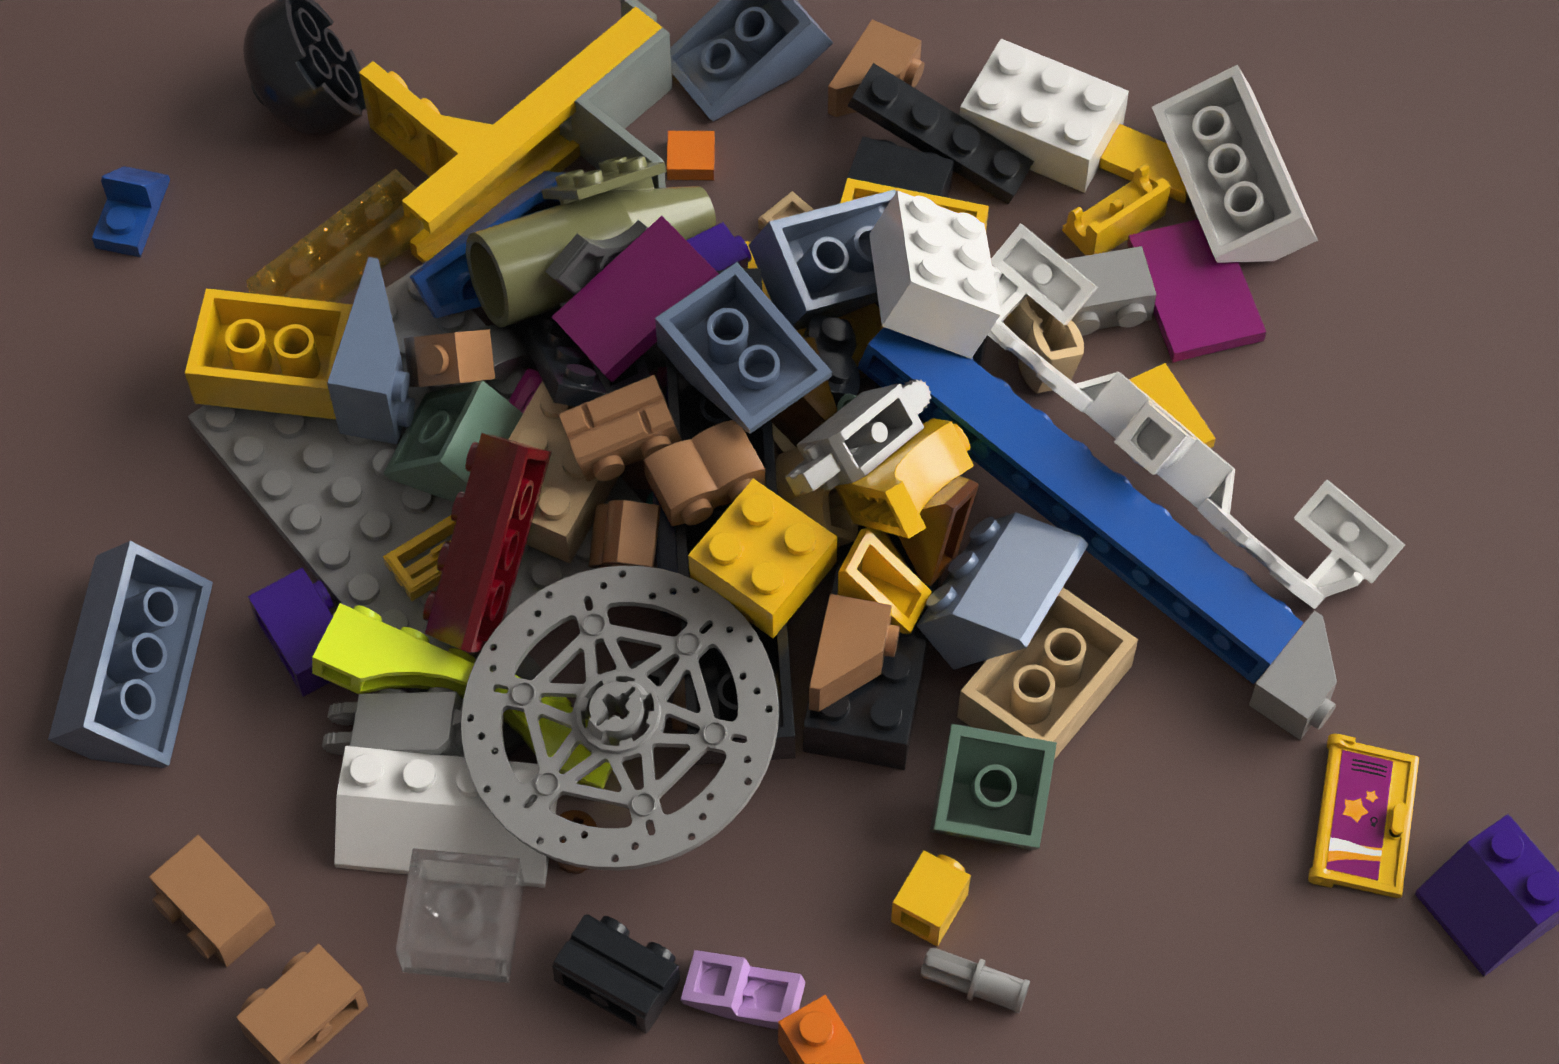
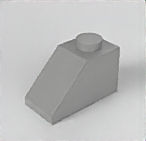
(1299, 681)

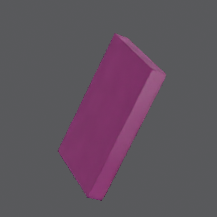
(1198, 301)
(618, 308)

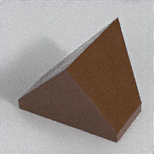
(945, 524)

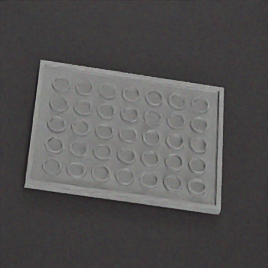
(339, 507)

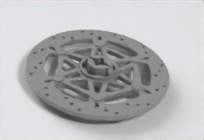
(616, 738)

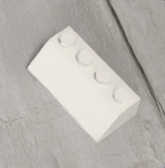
(1234, 171)
(420, 802)

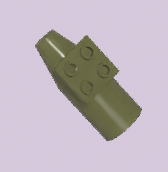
(512, 257)

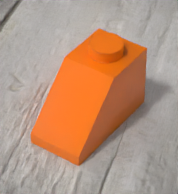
(817, 1036)

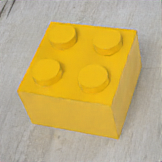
(764, 557)

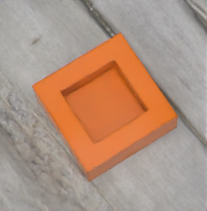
(690, 155)

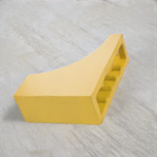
(905, 481)

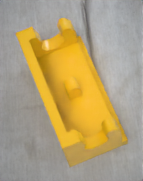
(1119, 214)

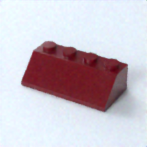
(486, 541)

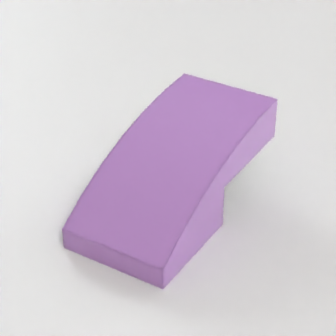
(741, 992)

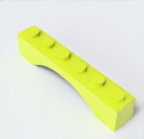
(373, 656)

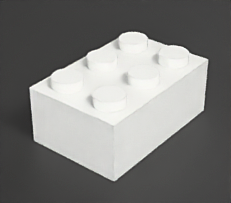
(1046, 112)
(934, 274)

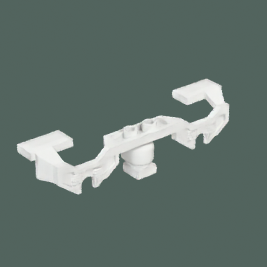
(1168, 448)

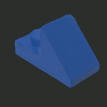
(129, 209)

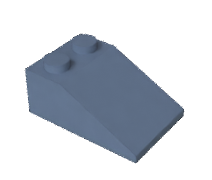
(745, 52)
(821, 259)
(739, 349)
(368, 371)

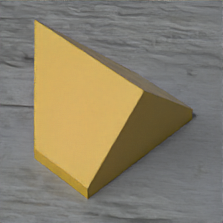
(880, 574)

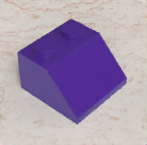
(1494, 895)

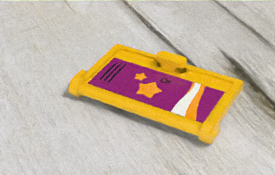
(1362, 799)

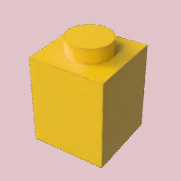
(931, 897)

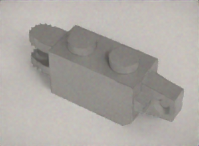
(859, 436)
(400, 722)

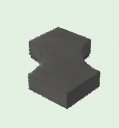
(587, 258)

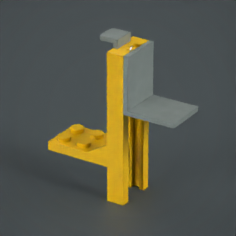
(568, 116)

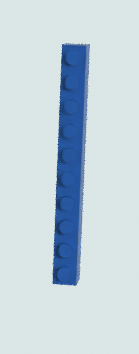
(1092, 501)

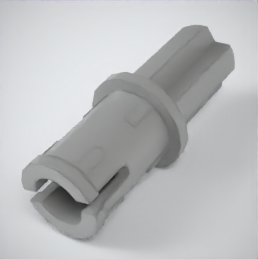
(975, 979)

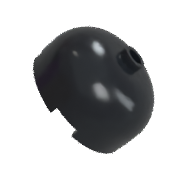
(302, 68)

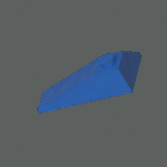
(445, 278)

